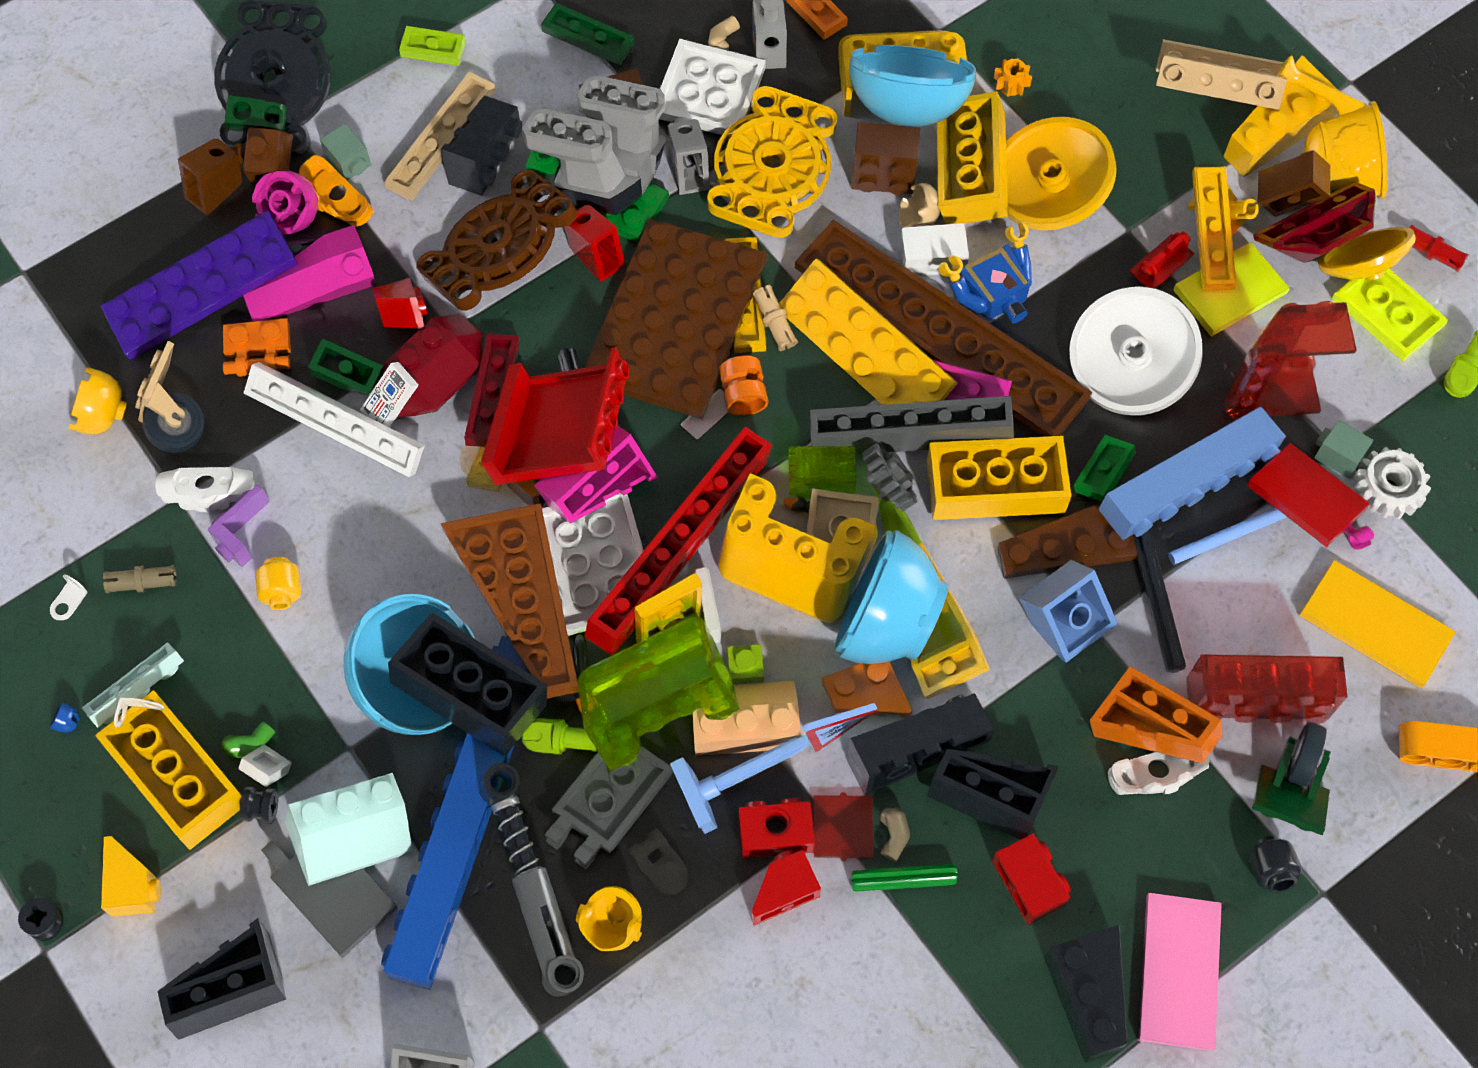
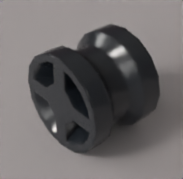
(259, 804)
(46, 926)

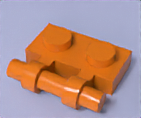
(256, 339)

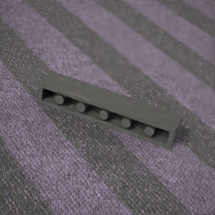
(913, 424)

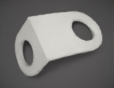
(72, 595)
(125, 702)

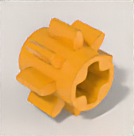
(1012, 77)

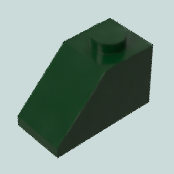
(344, 368)

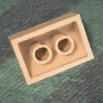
(764, 721)

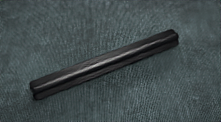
(1159, 603)

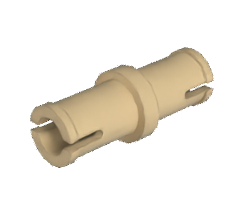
(775, 318)

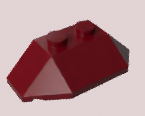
(1323, 224)
(439, 360)

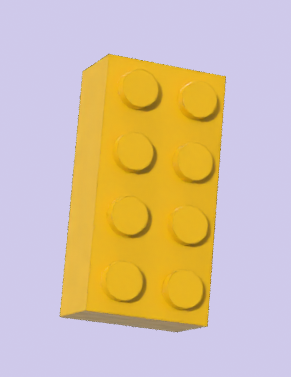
(973, 161)
(998, 477)
(171, 771)

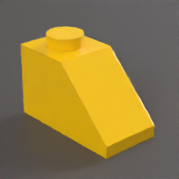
(126, 883)

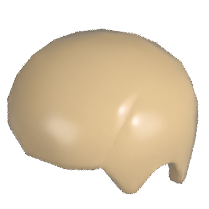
(920, 208)

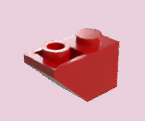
(400, 304)

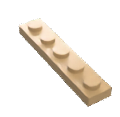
(425, 153)

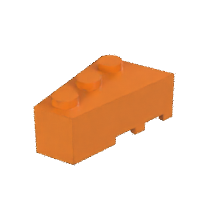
(1155, 719)

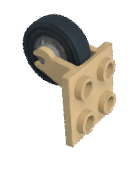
(168, 419)

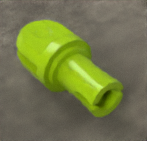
(1463, 373)
(555, 736)

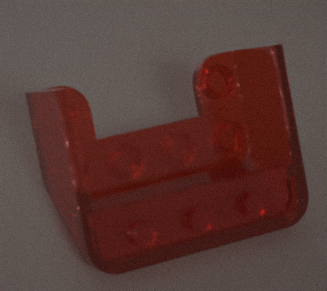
(1282, 360)

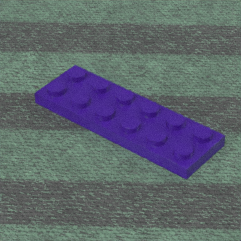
(198, 285)

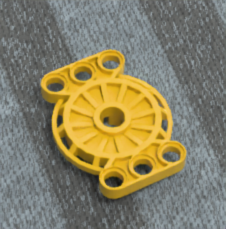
(754, 143)

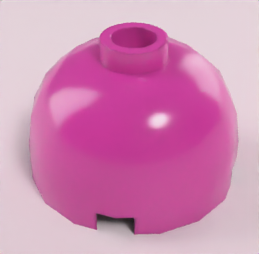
(288, 199)

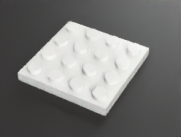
(591, 556)

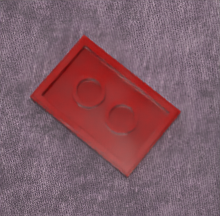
(1308, 494)

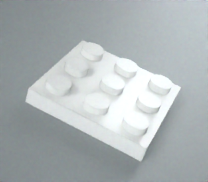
(710, 85)

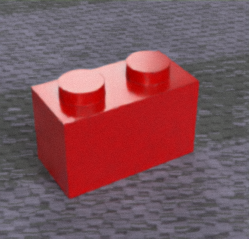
(1031, 878)

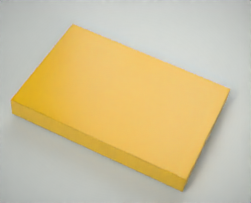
(668, 607)

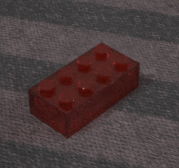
(1268, 687)

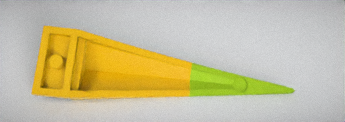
(953, 647)

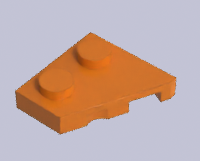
(867, 685)

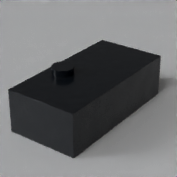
(468, 684)

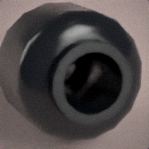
(1275, 864)

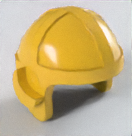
(610, 919)

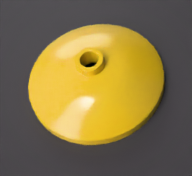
(1368, 254)

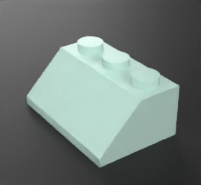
(349, 828)

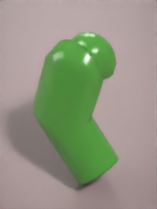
(240, 745)

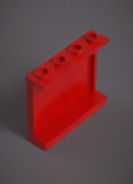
(555, 422)

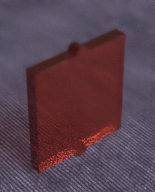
(843, 826)

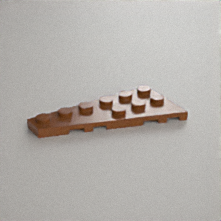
(516, 576)

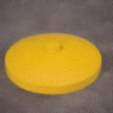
(1058, 172)

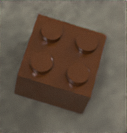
(885, 158)

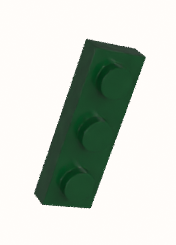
(587, 34)

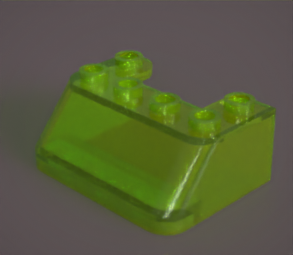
(652, 686)

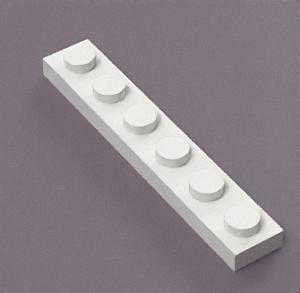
(334, 419)

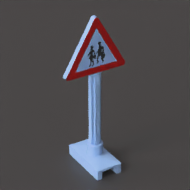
(818, 734)

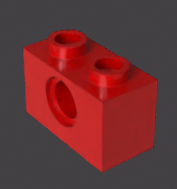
(760, 842)

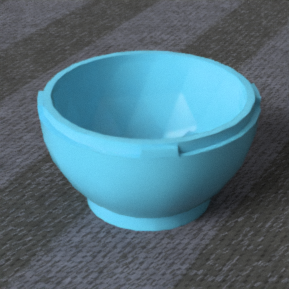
(892, 604)

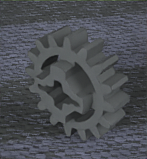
(889, 477)

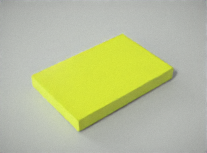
(1255, 288)
(1391, 312)

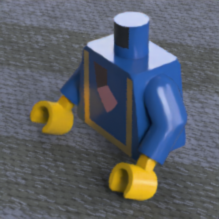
(996, 281)

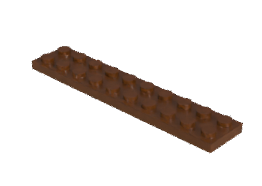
(948, 331)

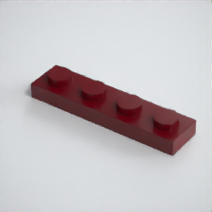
(497, 356)

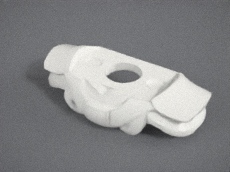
(180, 487)
(1134, 777)

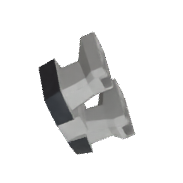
(606, 158)

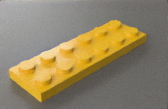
(863, 340)

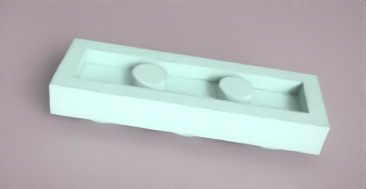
(134, 684)

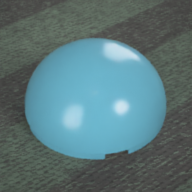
(910, 83)
(366, 659)

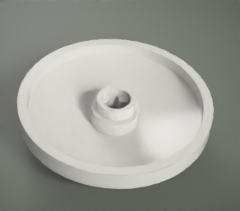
(1136, 350)

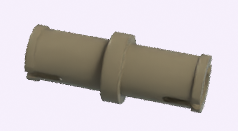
(139, 579)

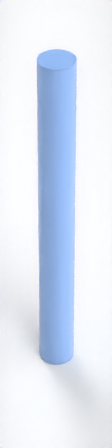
(1225, 535)

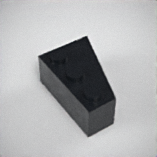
(481, 145)
(992, 790)
(225, 985)
(1092, 990)

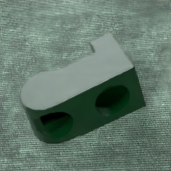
(254, 113)

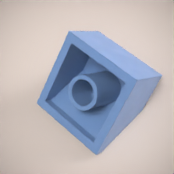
(1069, 609)

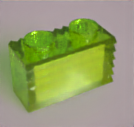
(821, 469)

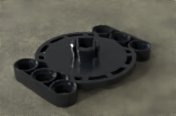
(280, 49)

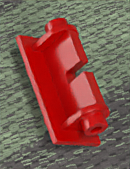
(1163, 260)

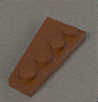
(1077, 537)

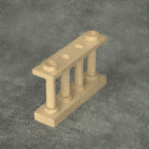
(1220, 74)

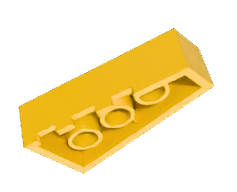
(1272, 130)

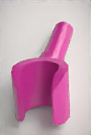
(1359, 538)

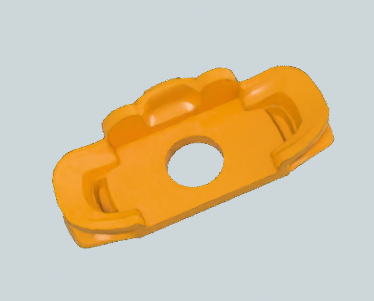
(351, 208)

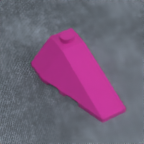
(324, 271)

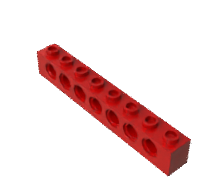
(677, 540)

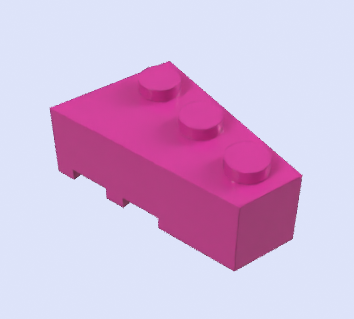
(585, 492)

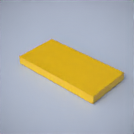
(1377, 624)

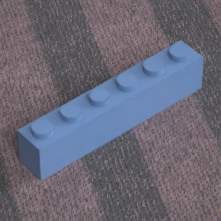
(1191, 474)

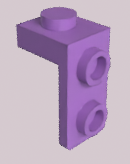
(231, 521)

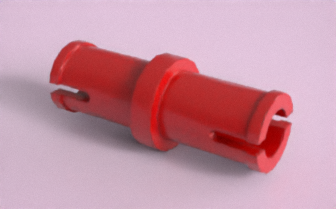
(1439, 250)

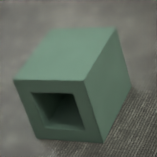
(345, 152)
(1342, 448)

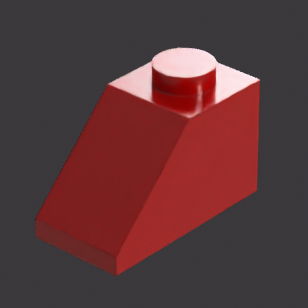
(785, 886)

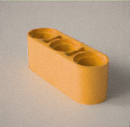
(1438, 745)

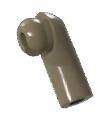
(898, 830)

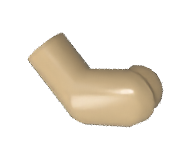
(721, 31)

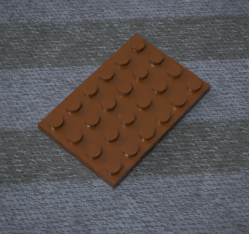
(678, 315)

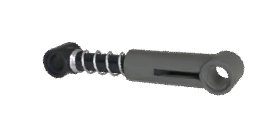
(532, 885)

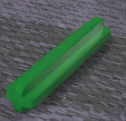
(904, 877)

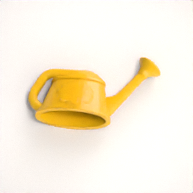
(1351, 141)

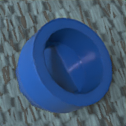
(65, 719)

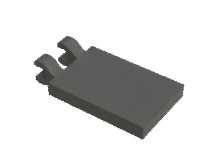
(606, 803)
(338, 908)

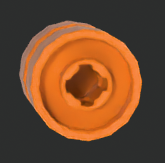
(743, 385)

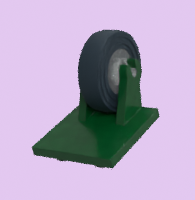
(1291, 796)

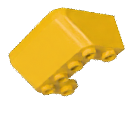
(934, 40)
(789, 563)

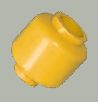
(278, 583)

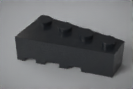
(917, 742)

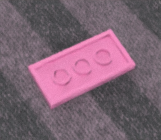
(1180, 972)

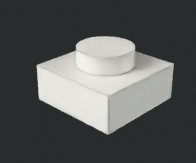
(264, 765)

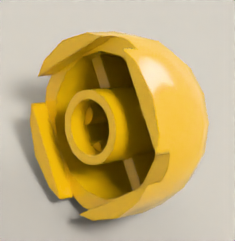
(97, 403)

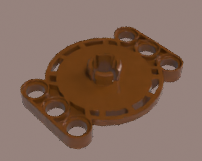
(519, 228)

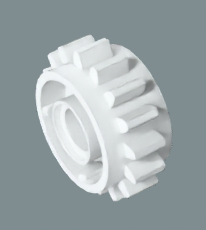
(1403, 471)

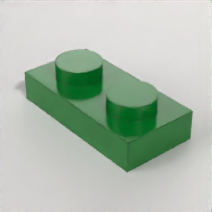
(1104, 468)

